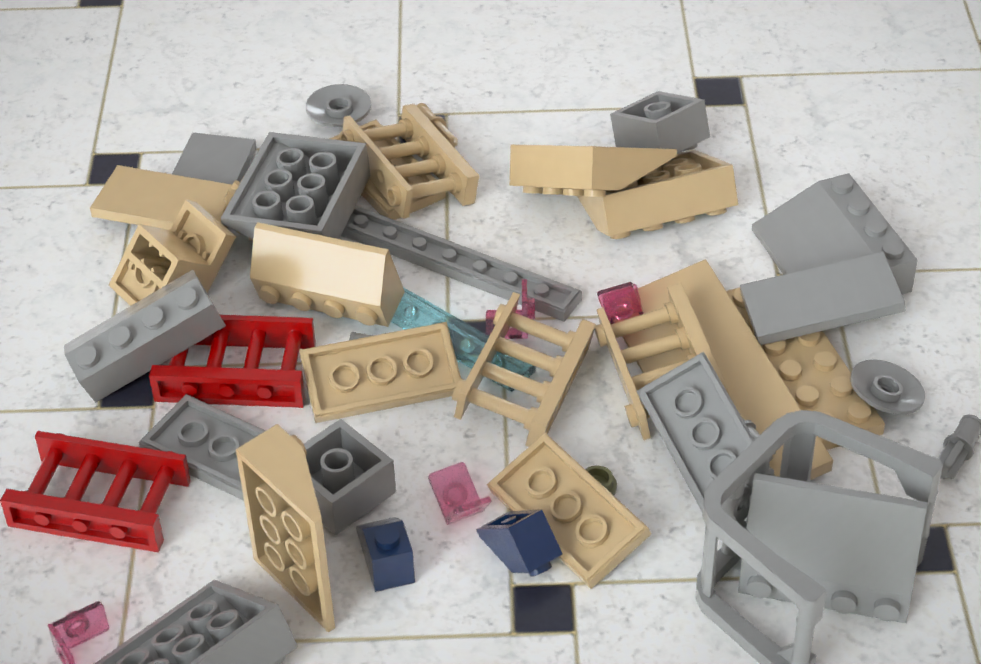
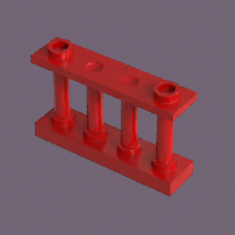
(241, 385)
(94, 521)

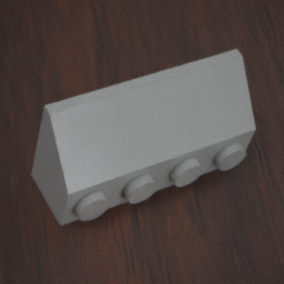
(143, 336)

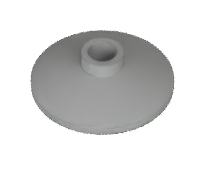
(333, 102)
(887, 387)

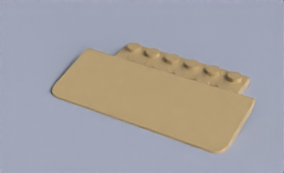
(760, 378)

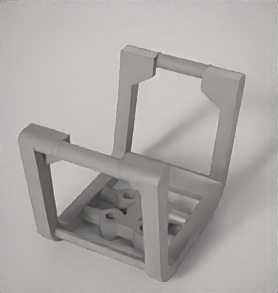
(728, 505)

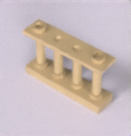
(425, 141)
(687, 336)
(548, 394)

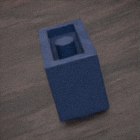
(522, 541)
(387, 553)

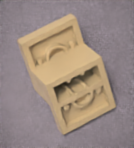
(164, 255)

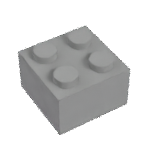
(661, 123)
(347, 475)

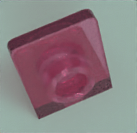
(621, 302)
(528, 311)
(456, 493)
(76, 629)

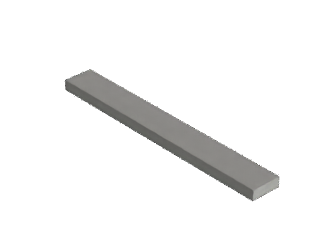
(461, 262)

